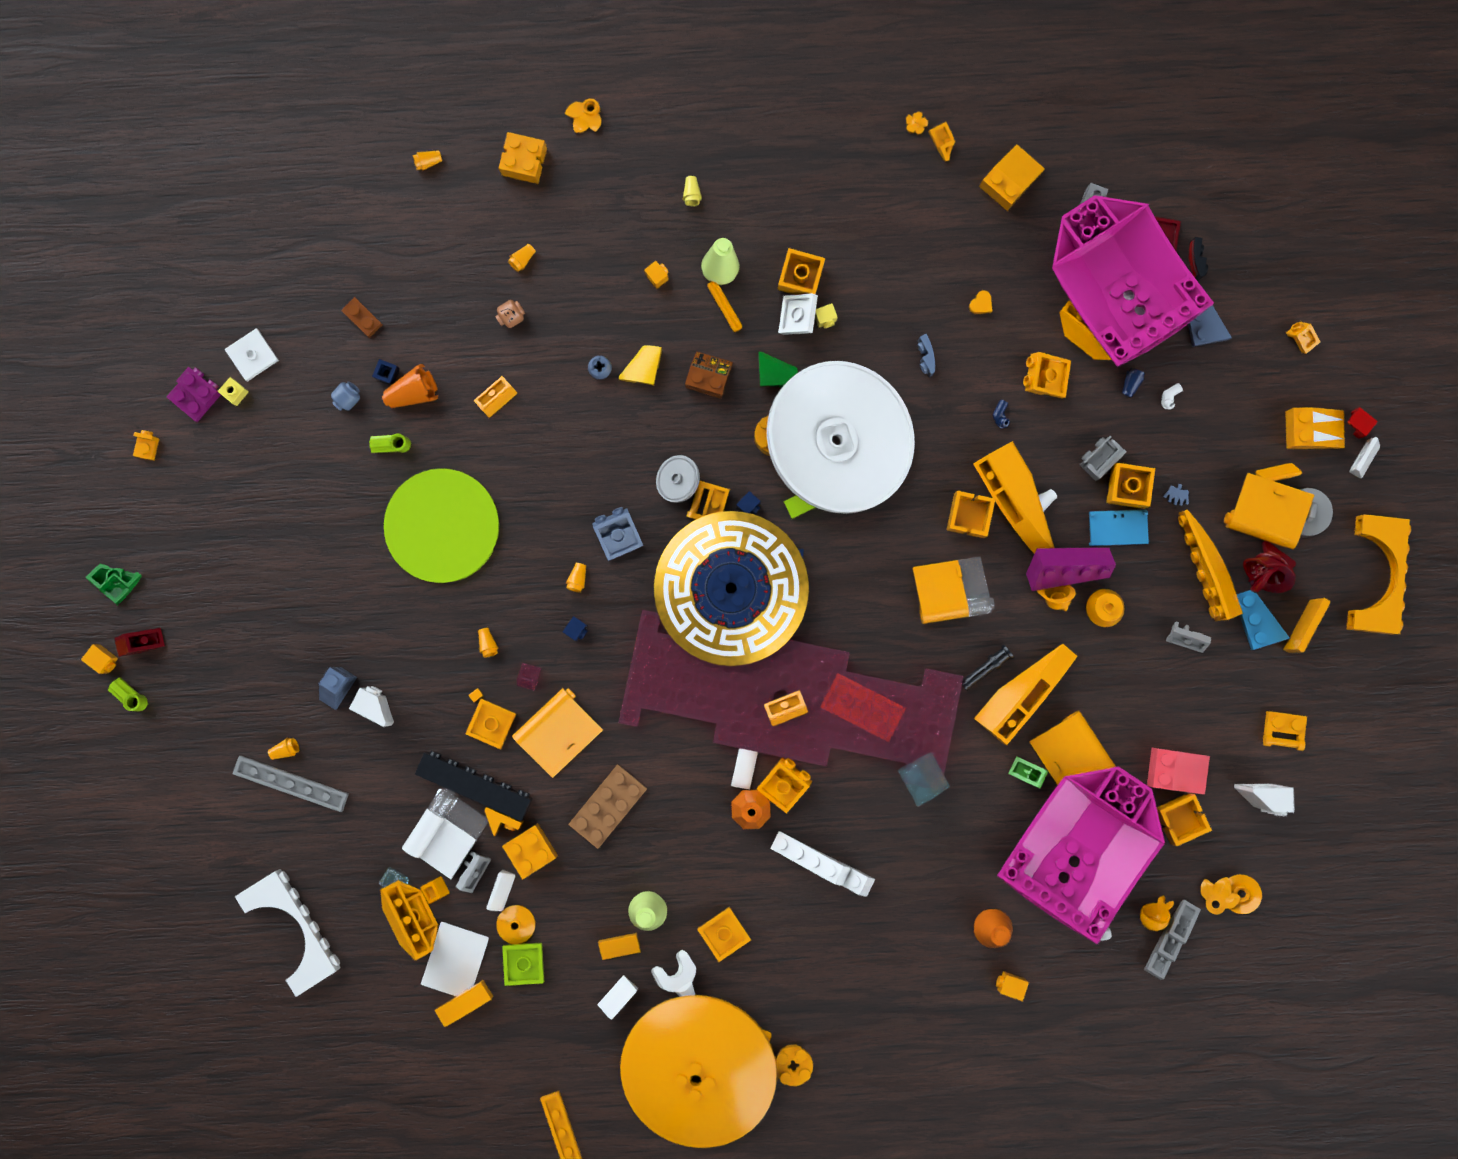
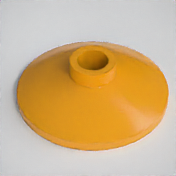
(1253, 893)
(519, 915)

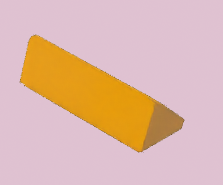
(495, 396)
(1279, 472)
(786, 708)
(619, 946)

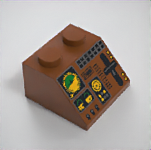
(708, 375)

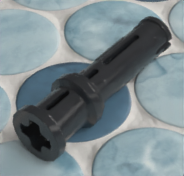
(995, 663)

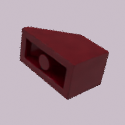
(139, 642)

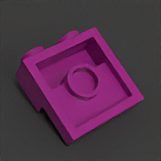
(194, 393)

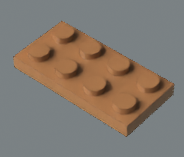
(607, 806)

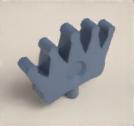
(1177, 494)

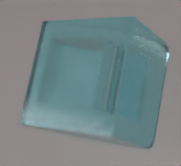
(392, 876)

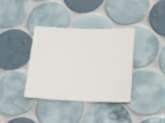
(454, 960)

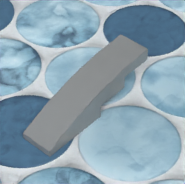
(1172, 938)

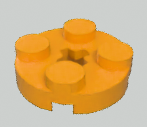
(803, 1071)

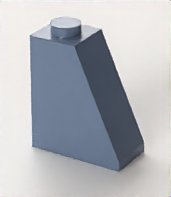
(335, 686)

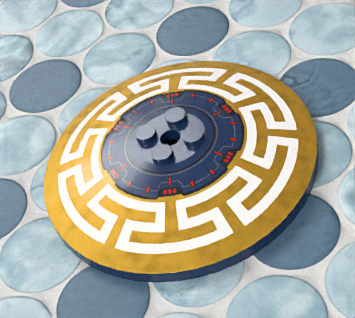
(736, 625)

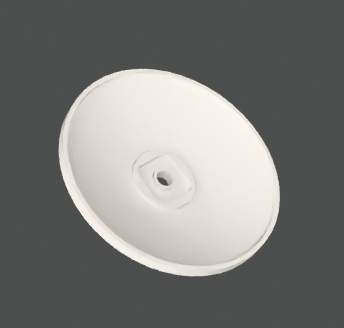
(867, 419)

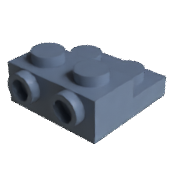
(617, 533)

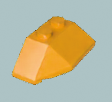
(1079, 333)
(409, 918)

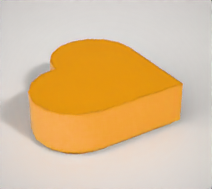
(981, 303)

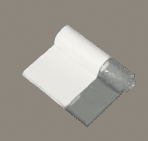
(445, 833)

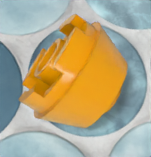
(1105, 607)

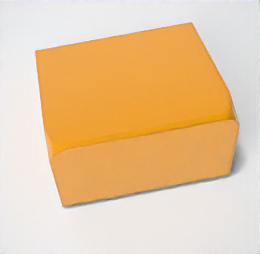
(434, 890)

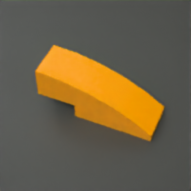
(464, 1003)

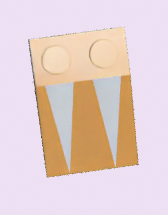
(1314, 428)

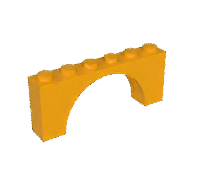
(1392, 537)

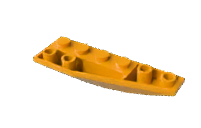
(1016, 494)
(1211, 570)
(1022, 696)

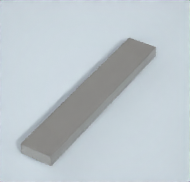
(290, 783)

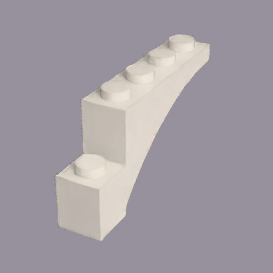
(822, 864)

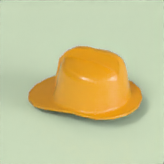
(1058, 597)

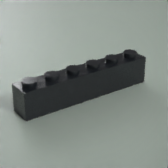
(474, 786)

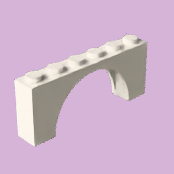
(278, 893)

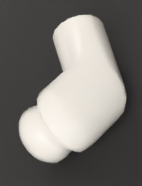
(1168, 396)

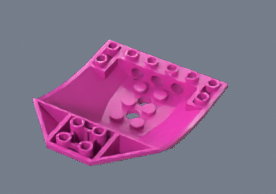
(1120, 248)
(1112, 830)

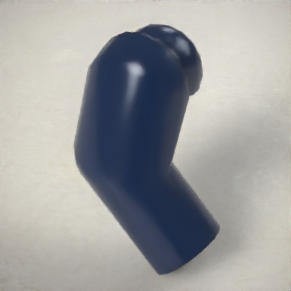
(999, 416)

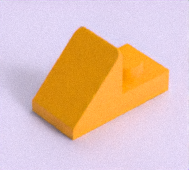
(496, 819)

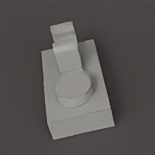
(1188, 639)
(473, 873)

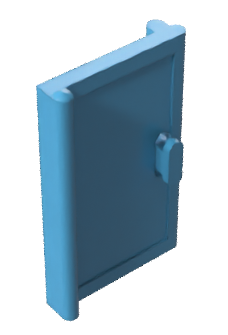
(1114, 529)

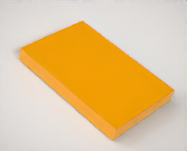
(1307, 625)

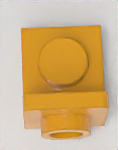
(1304, 336)
(145, 445)

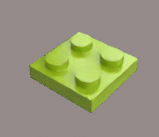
(523, 964)

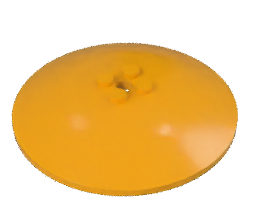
(704, 1040)

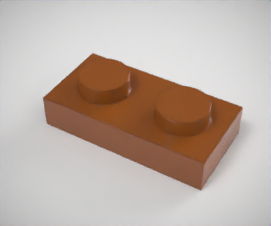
(361, 317)

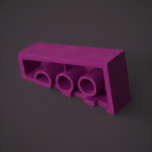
(1068, 566)

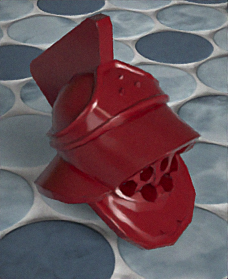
(1270, 570)

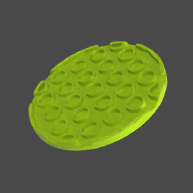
(441, 525)

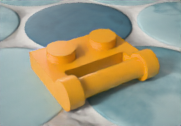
(715, 501)
(1285, 724)

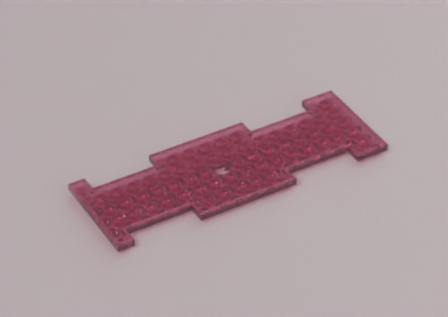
(842, 706)

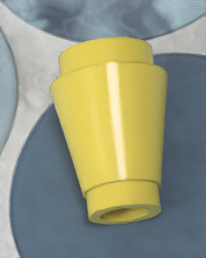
(691, 192)

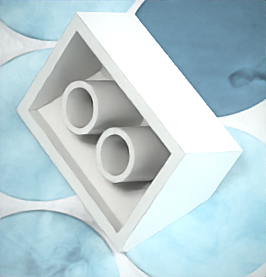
(1268, 797)

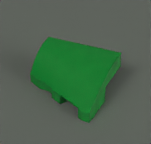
(774, 371)
(113, 582)

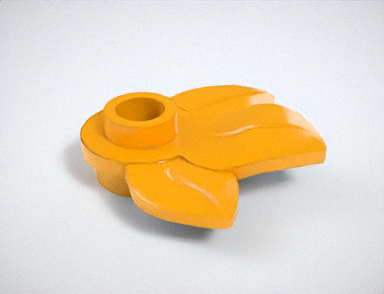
(582, 117)
(1219, 892)

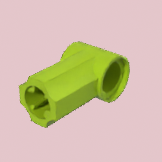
(388, 443)
(127, 694)

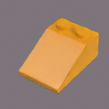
(1011, 177)

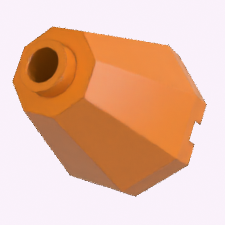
(750, 800)

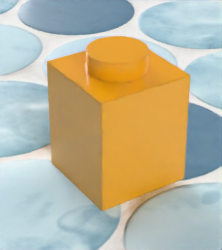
(100, 659)
(1012, 985)

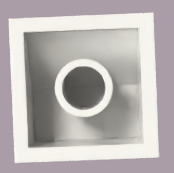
(372, 705)

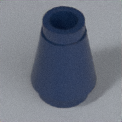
(1132, 382)

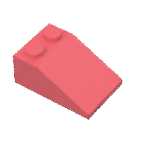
(1178, 771)

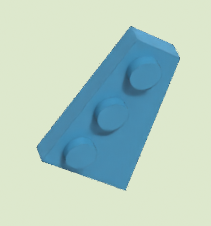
(1259, 622)

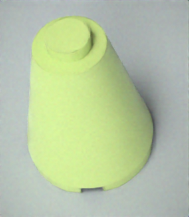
(720, 262)
(647, 911)

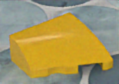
(643, 366)

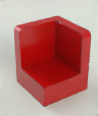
(1361, 422)

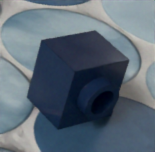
(380, 370)
(749, 504)
(575, 629)

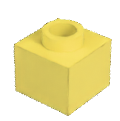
(826, 316)
(238, 393)

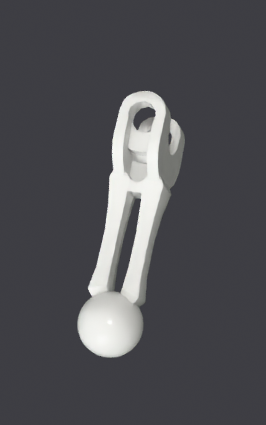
(682, 980)

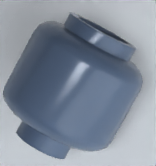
(345, 396)

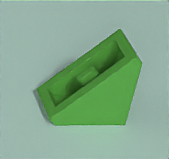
(1028, 772)

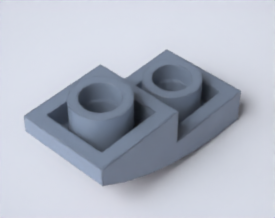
(928, 361)

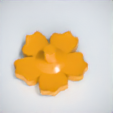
(916, 123)

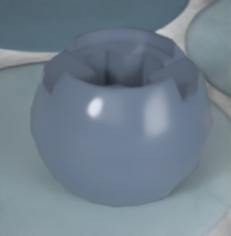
(593, 363)

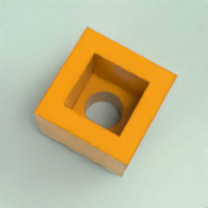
(657, 274)

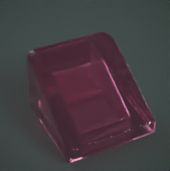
(528, 676)

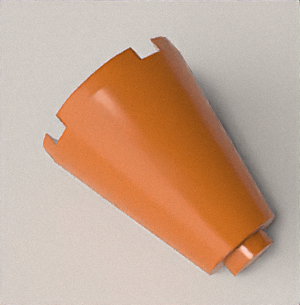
(411, 389)
(993, 928)

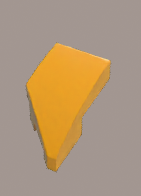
(943, 140)

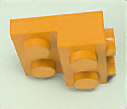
(1047, 375)
(785, 784)

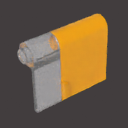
(952, 590)

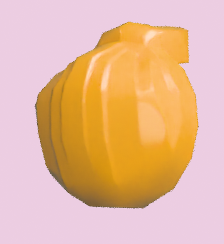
(1156, 915)

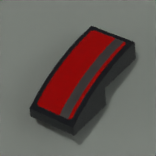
(1197, 264)

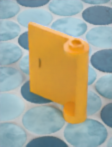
(1270, 515)
(554, 730)
(1072, 748)

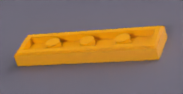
(560, 1126)

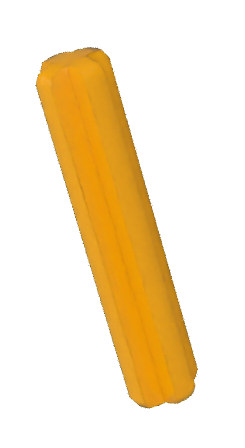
(725, 306)

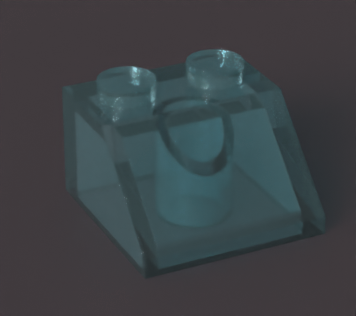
(923, 779)

